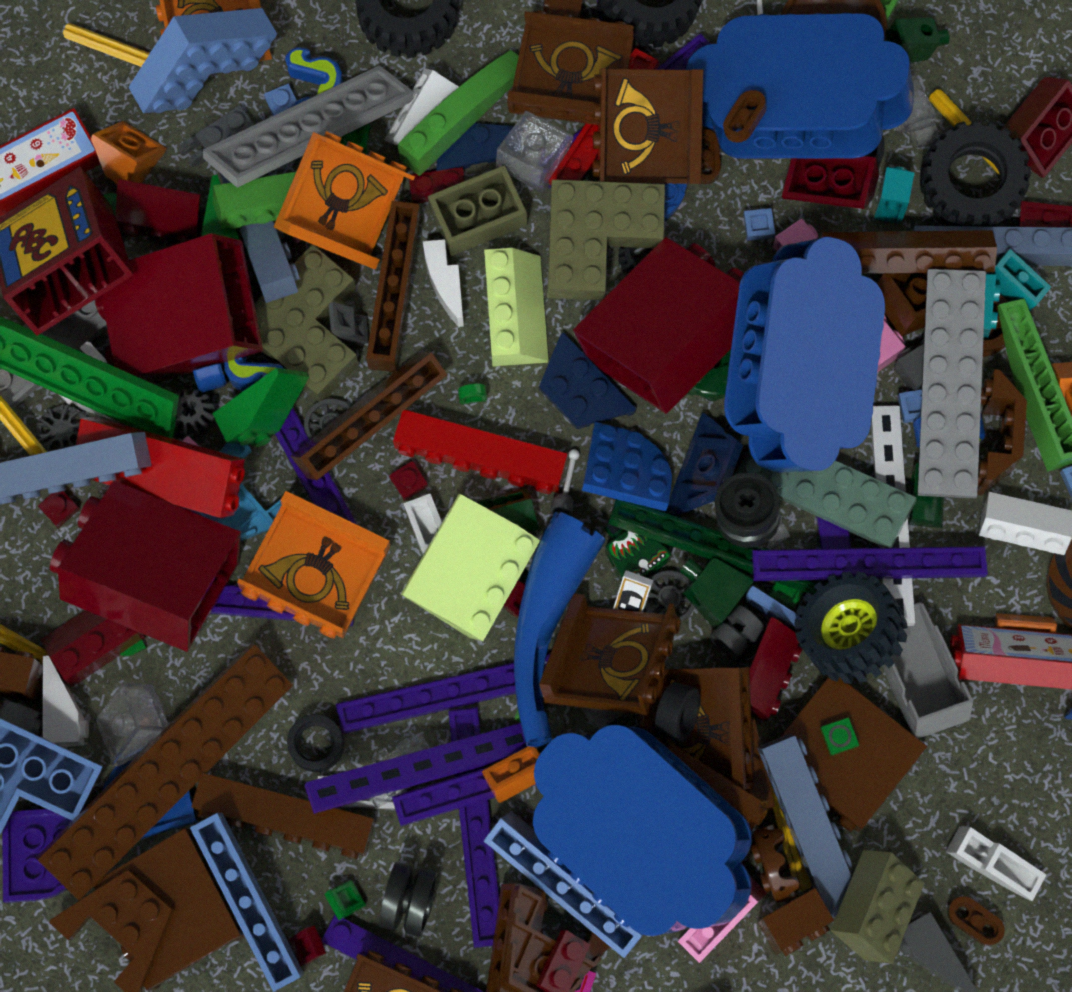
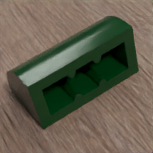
(514, 507)
(927, 510)

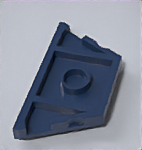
(581, 388)
(705, 468)

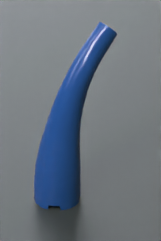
(552, 580)

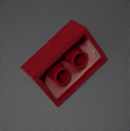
(1044, 124)
(832, 181)
(158, 212)
(87, 645)
(770, 668)

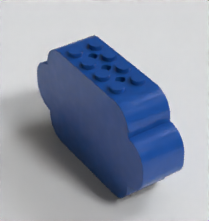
(823, 78)
(804, 356)
(641, 831)

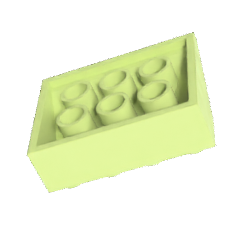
(470, 567)

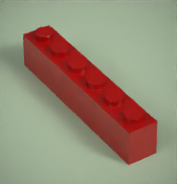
(480, 451)

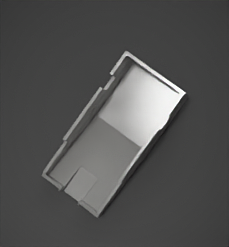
(927, 680)

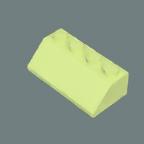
(515, 307)

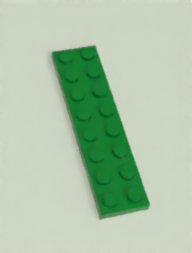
(86, 380)

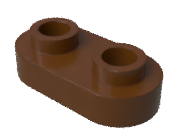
(742, 118)
(710, 157)
(976, 918)

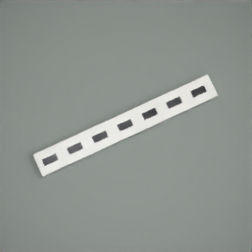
(890, 470)

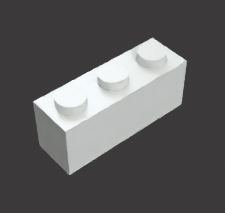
(1026, 523)

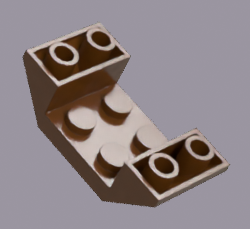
(1002, 399)

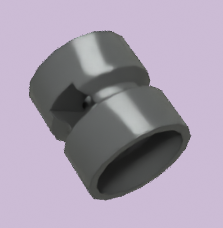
(730, 639)

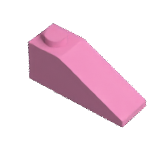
(702, 941)

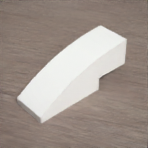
(444, 279)
(423, 519)
(996, 862)

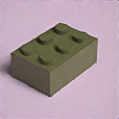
(477, 210)
(877, 906)

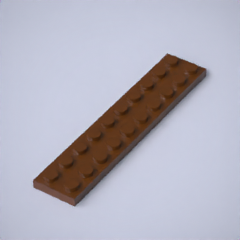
(164, 772)

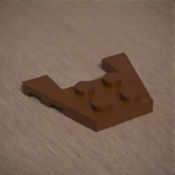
(131, 915)
(530, 949)

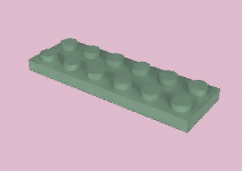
(842, 498)

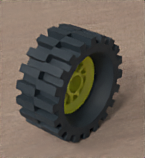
(836, 612)

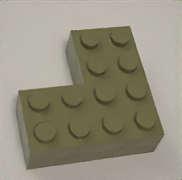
(590, 218)
(294, 327)

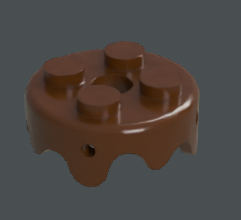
(774, 864)

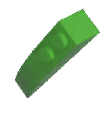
(457, 113)
(252, 202)
(1036, 381)

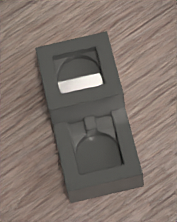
(347, 324)

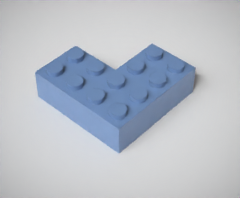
(196, 48)
(41, 773)

